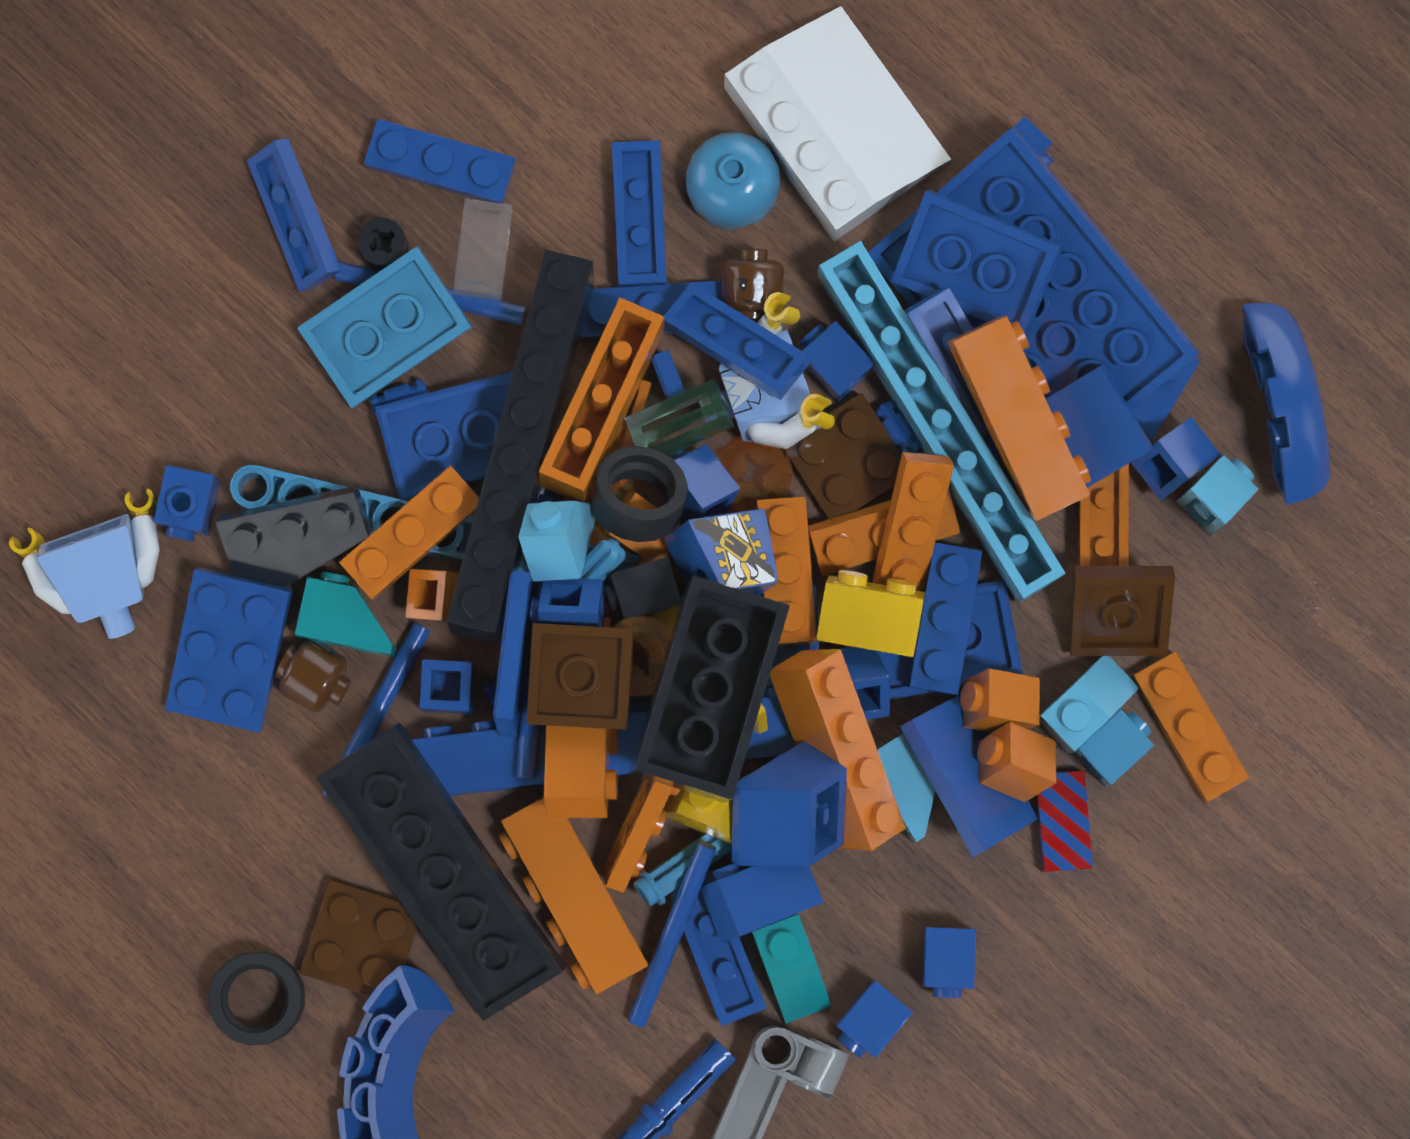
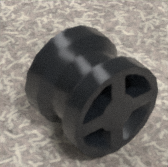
(386, 249)

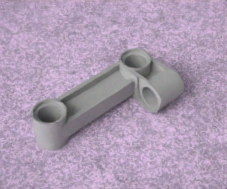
(761, 1082)

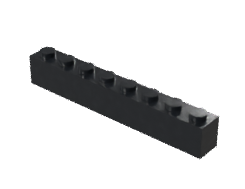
(521, 445)

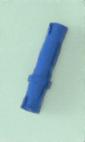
(680, 1094)

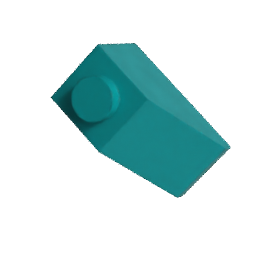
(341, 617)
(791, 968)

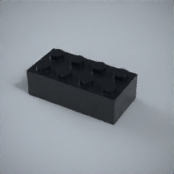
(709, 689)

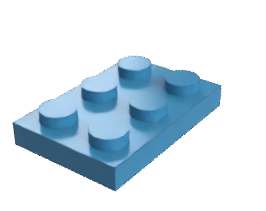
(385, 327)

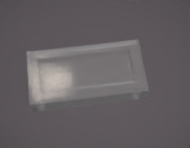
(482, 249)

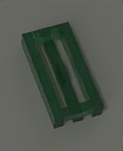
(718, 406)

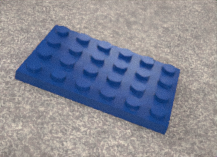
(1094, 300)

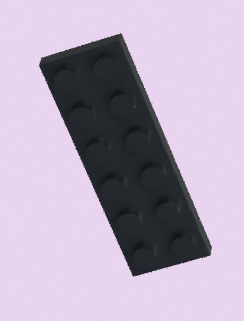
(441, 871)

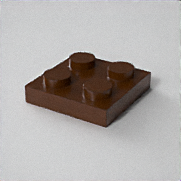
(847, 462)
(1121, 610)
(580, 676)
(358, 938)

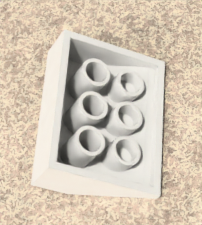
(835, 121)

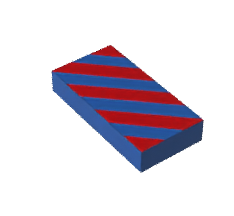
(1065, 824)

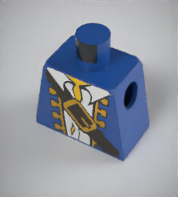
(726, 550)

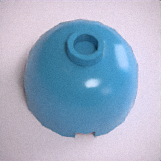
(732, 180)

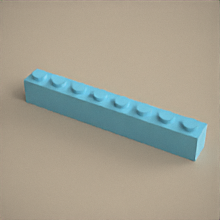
(939, 421)

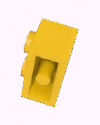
(871, 613)

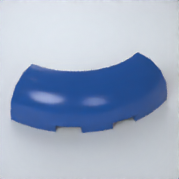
(1293, 399)
(386, 1053)

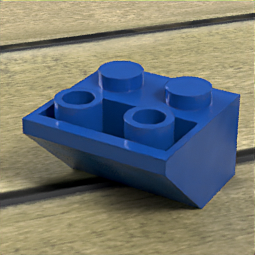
(790, 810)

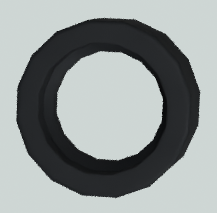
(631, 522)
(219, 1001)

